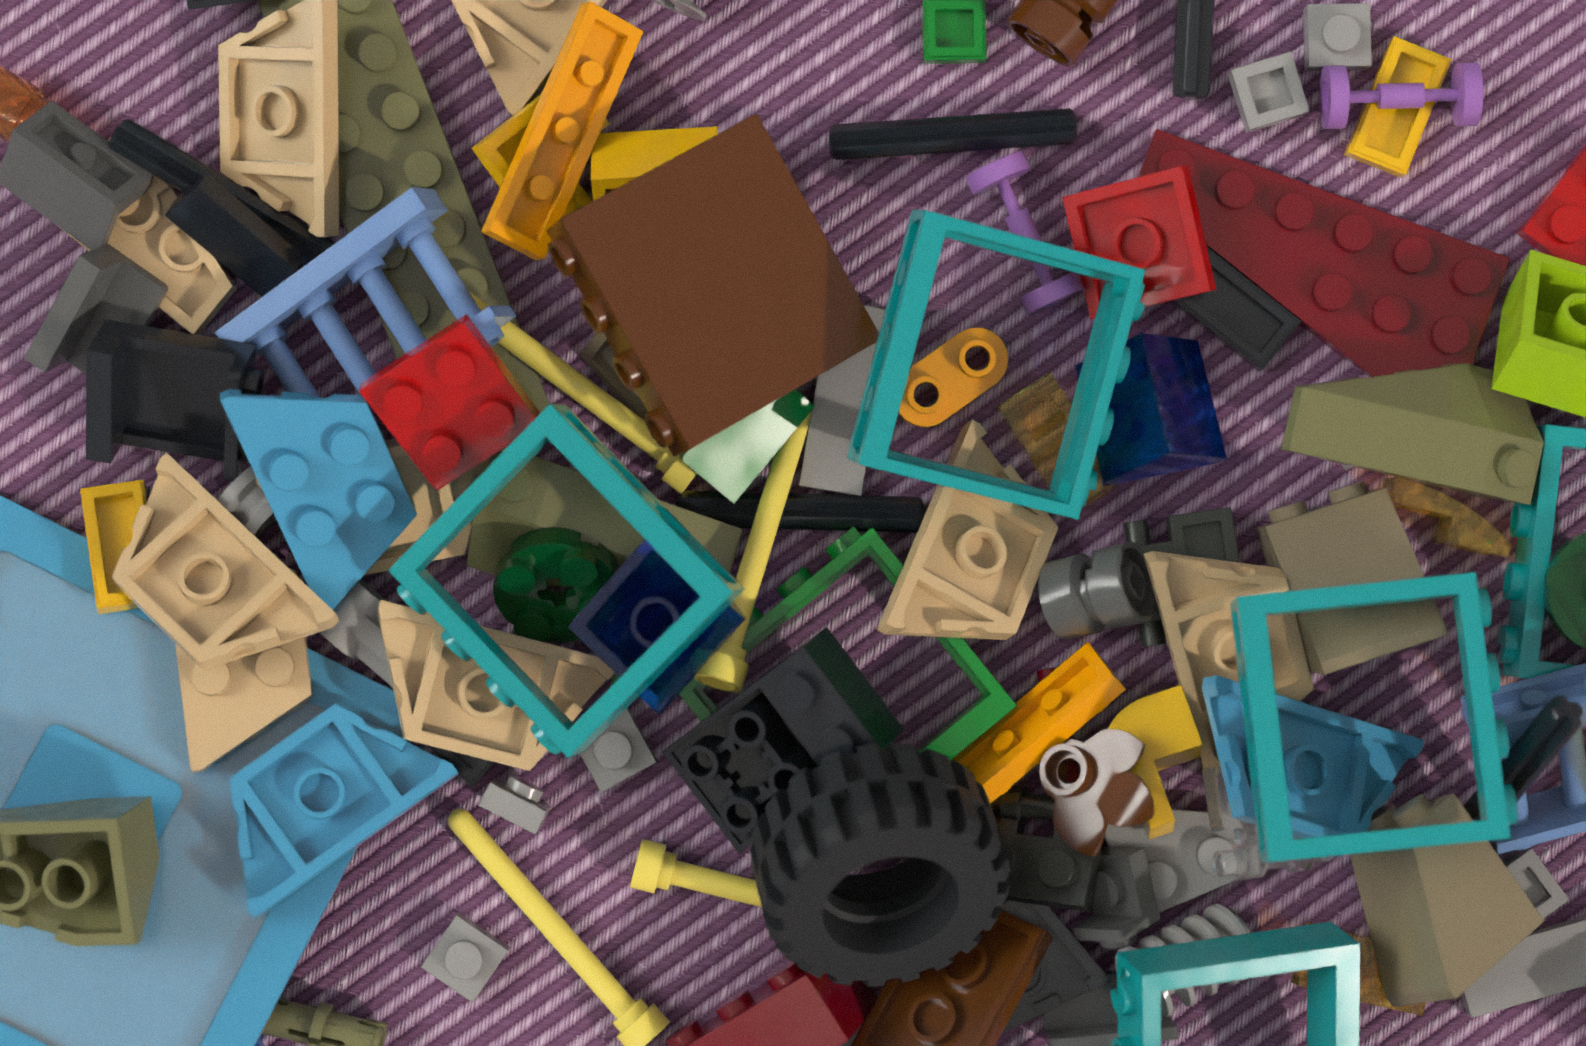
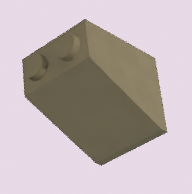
(1349, 544)
(1439, 909)

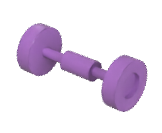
(1464, 94)
(1021, 223)

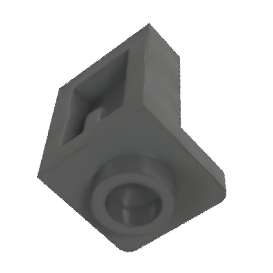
(1121, 899)

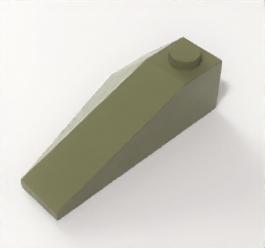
(1422, 427)
(561, 497)
(79, 869)

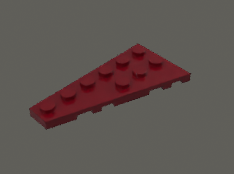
(1350, 273)

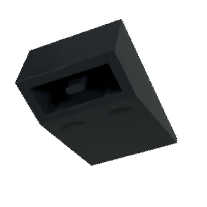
(775, 728)

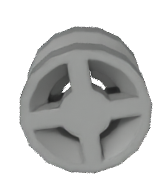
(248, 503)

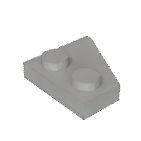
(1181, 859)

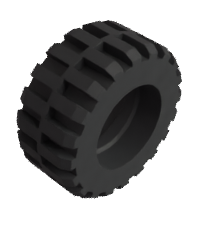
(869, 811)

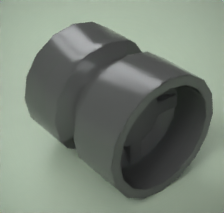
(1096, 591)

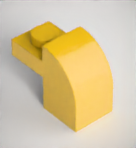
(1169, 737)

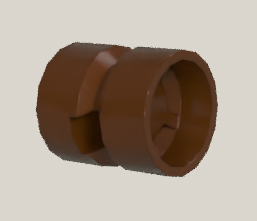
(1058, 26)

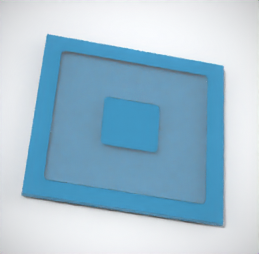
(101, 715)

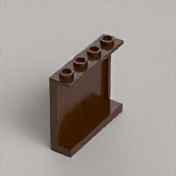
(711, 285)

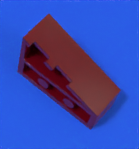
(784, 1012)

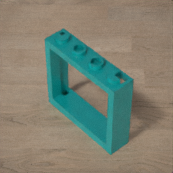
(1089, 416)
(638, 507)
(1525, 578)
(1262, 726)
(1319, 948)

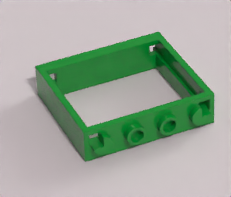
(805, 587)

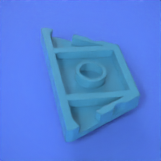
(324, 481)
(1332, 762)
(322, 799)

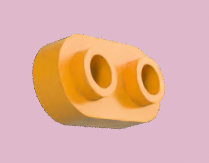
(952, 378)

